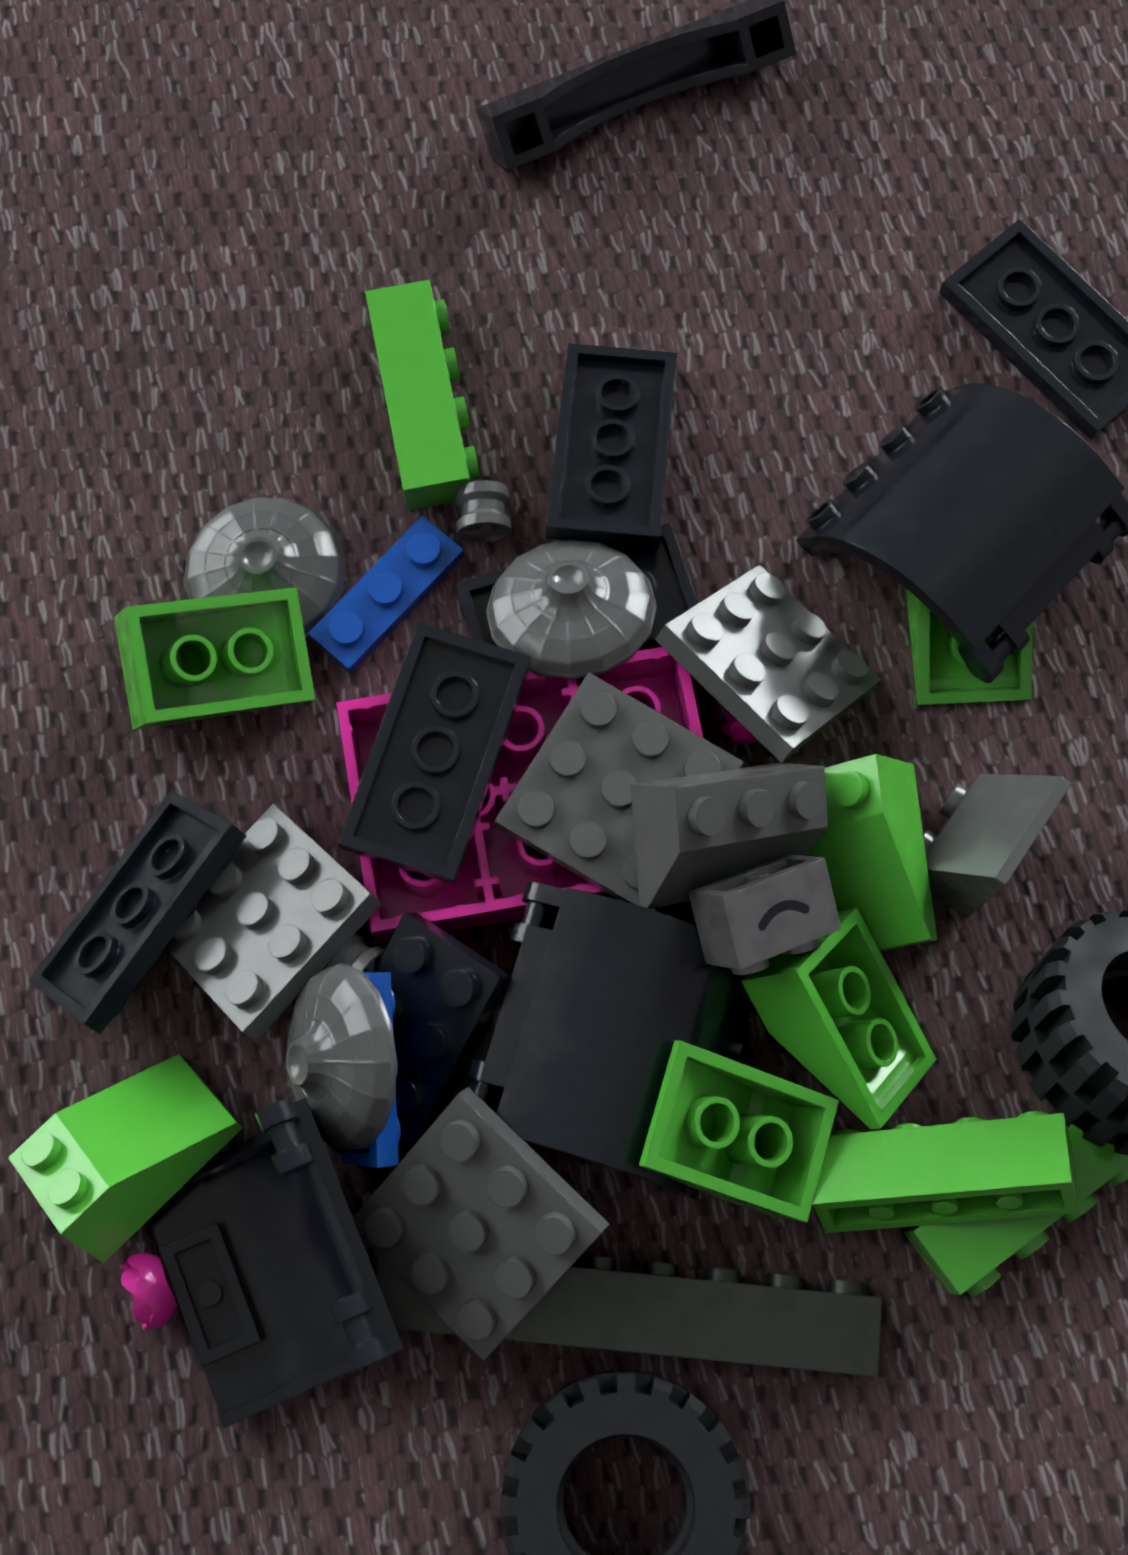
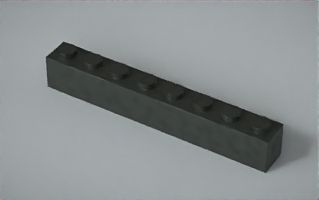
(686, 1316)

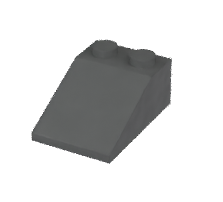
(987, 835)

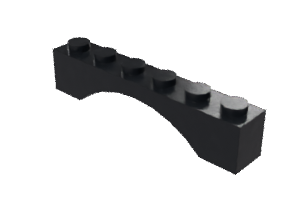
(695, 54)

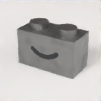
(765, 913)

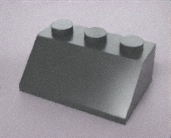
(721, 825)

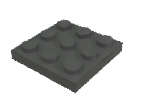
(768, 661)
(578, 786)
(270, 922)
(477, 1223)

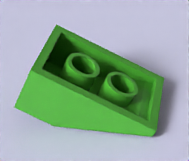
(213, 657)
(942, 672)
(878, 849)
(845, 1020)
(739, 1133)
(123, 1153)

